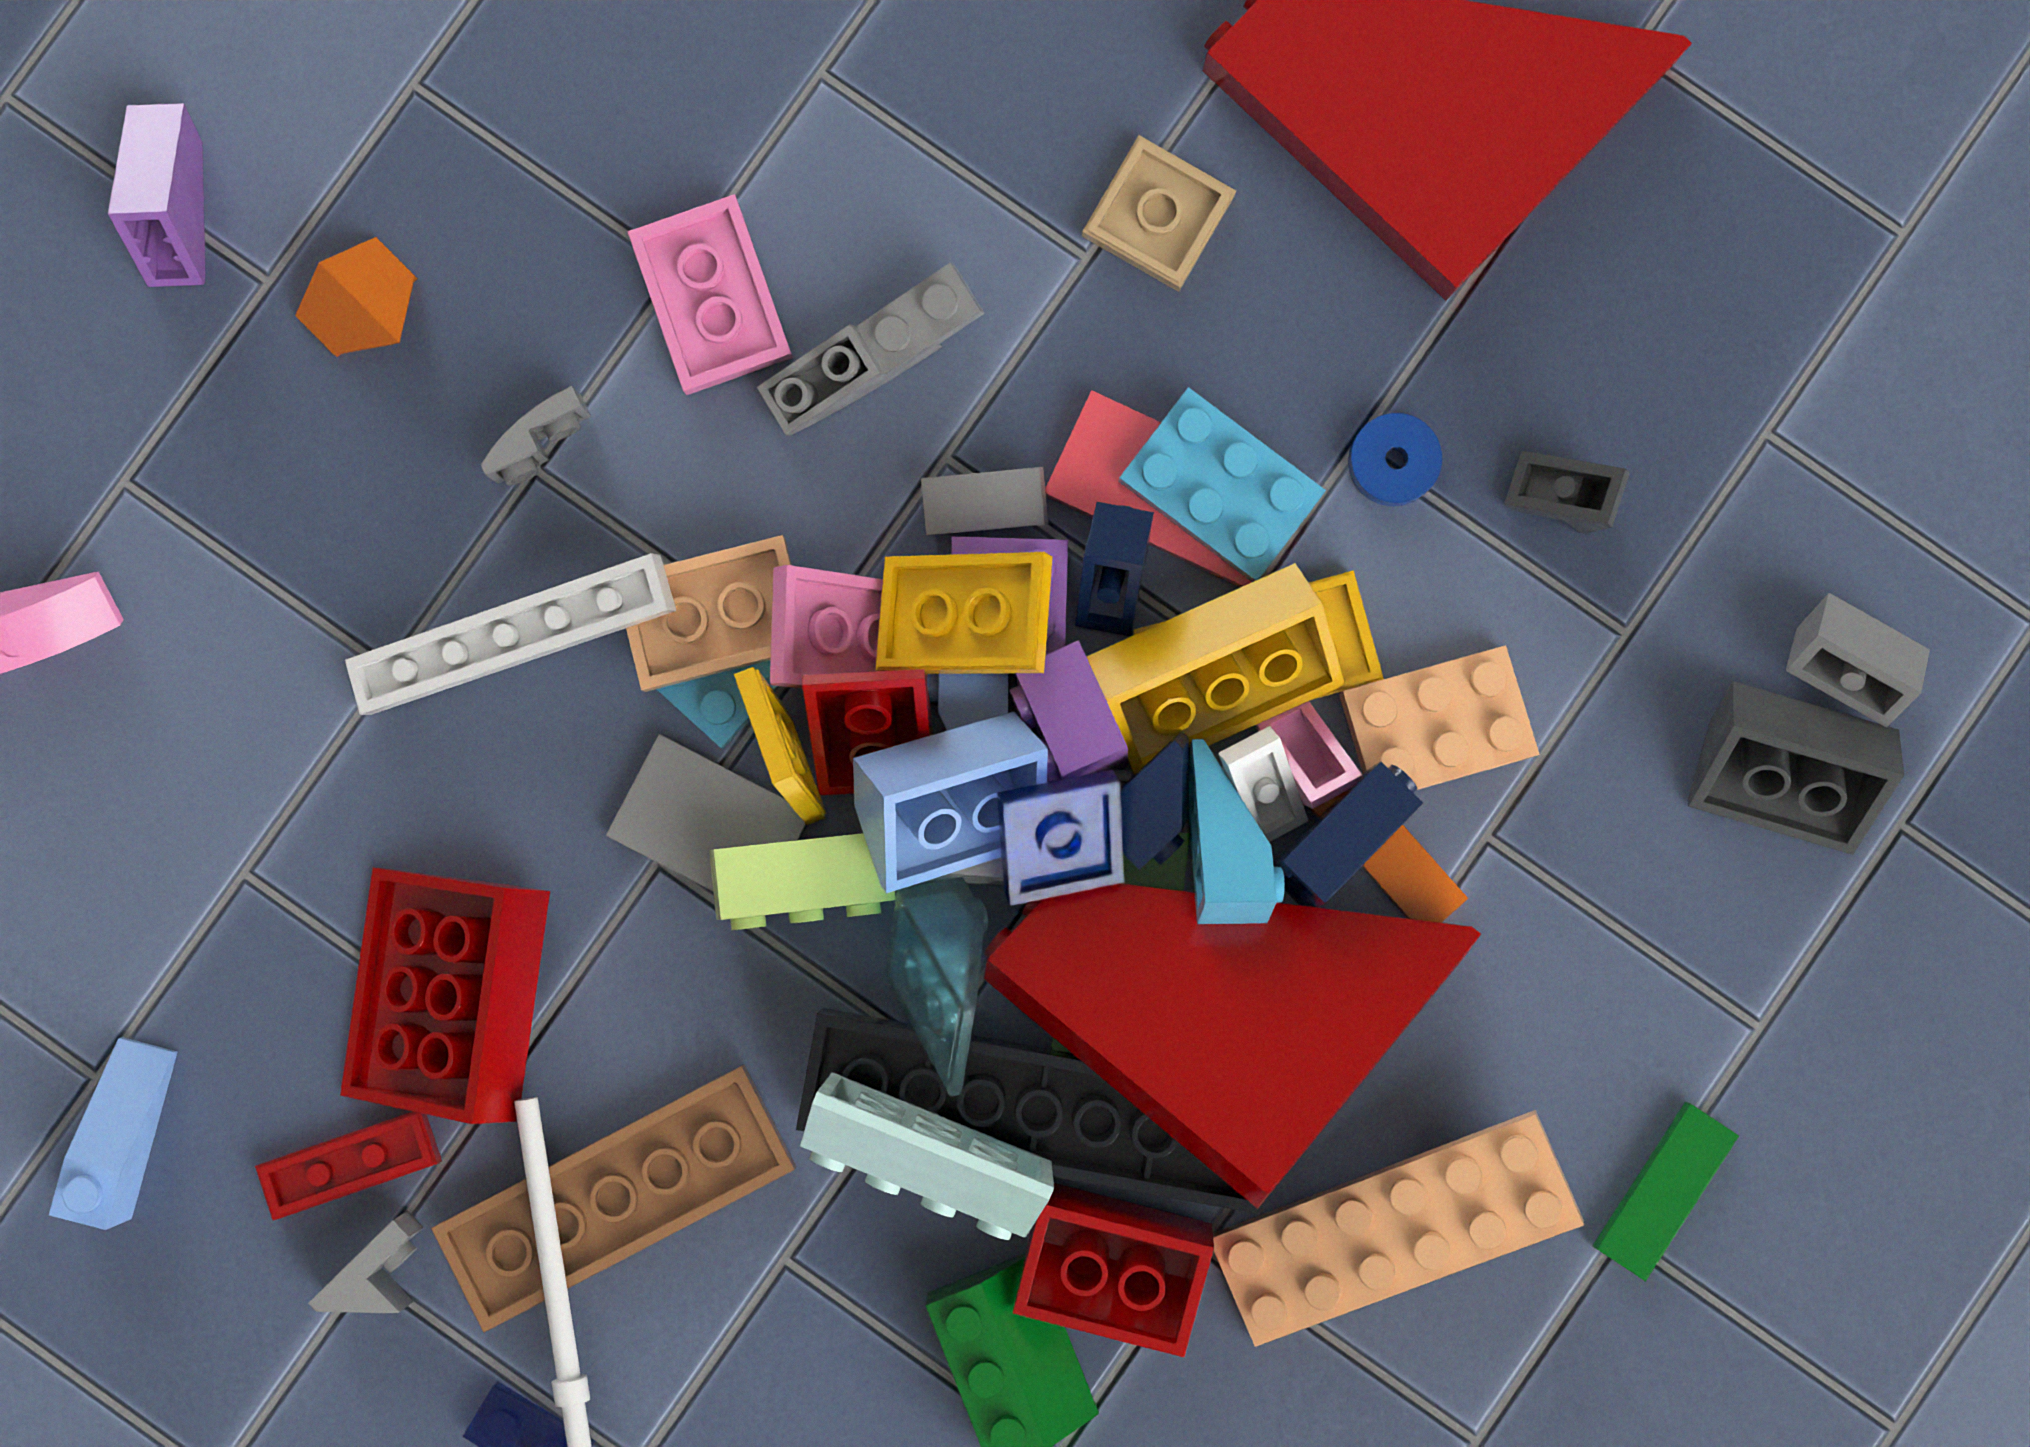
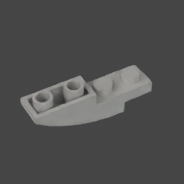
(871, 352)

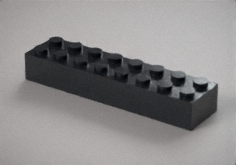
(1024, 1098)

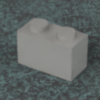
(1858, 660)

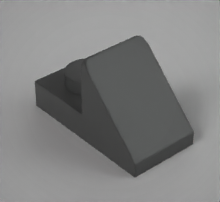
(1567, 490)

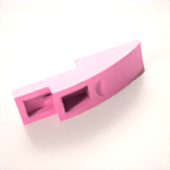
(53, 618)

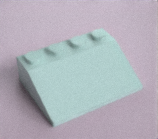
(927, 1156)

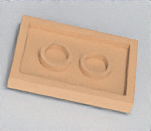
(718, 618)
(1442, 719)

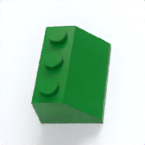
(1010, 1369)

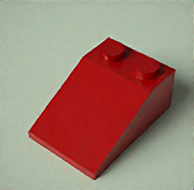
(861, 716)

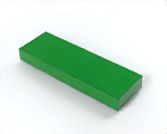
(1665, 1191)

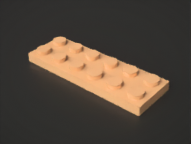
(1396, 1228)

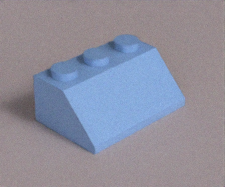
(934, 799)

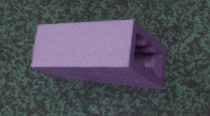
(161, 194)

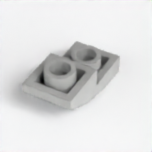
(520, 448)
(984, 501)

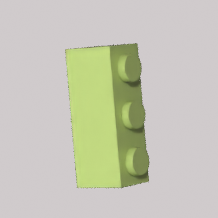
(795, 879)

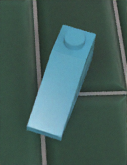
(1228, 849)

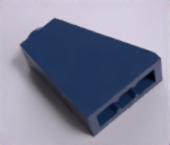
(1347, 834)

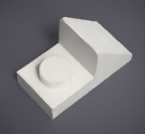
(1265, 782)

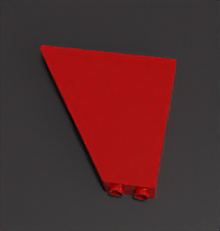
(1435, 112)
(1224, 1029)

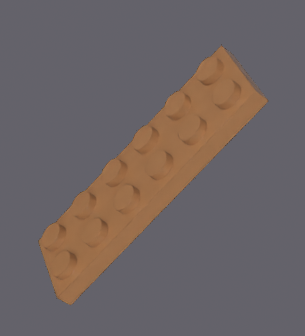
(619, 1195)

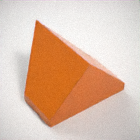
(358, 299)

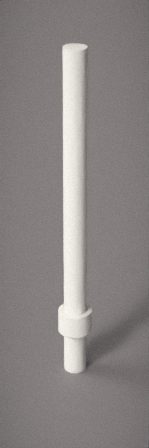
(570, 1387)

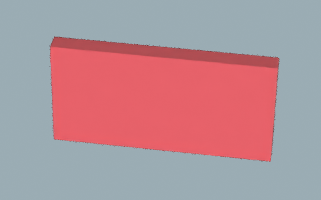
(1089, 472)

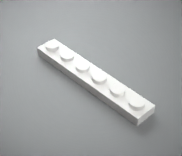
(511, 634)

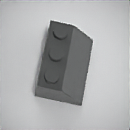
(1796, 768)

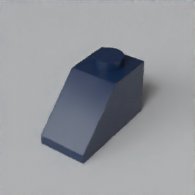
(1113, 568)
(1157, 805)

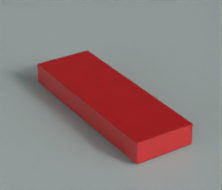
(348, 1164)

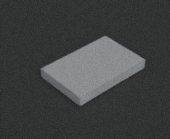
(694, 805)

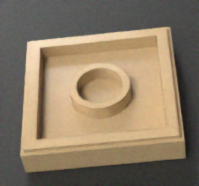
(1158, 213)

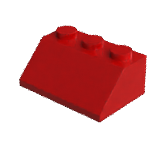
(1115, 1270)

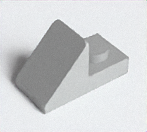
(364, 1283)

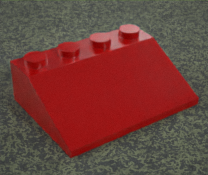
(445, 995)

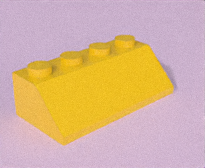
(1220, 666)

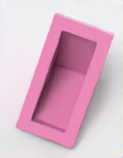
(1314, 755)

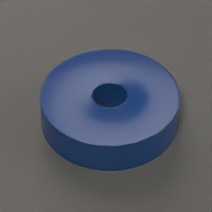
(1420, 453)

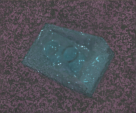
(937, 969)

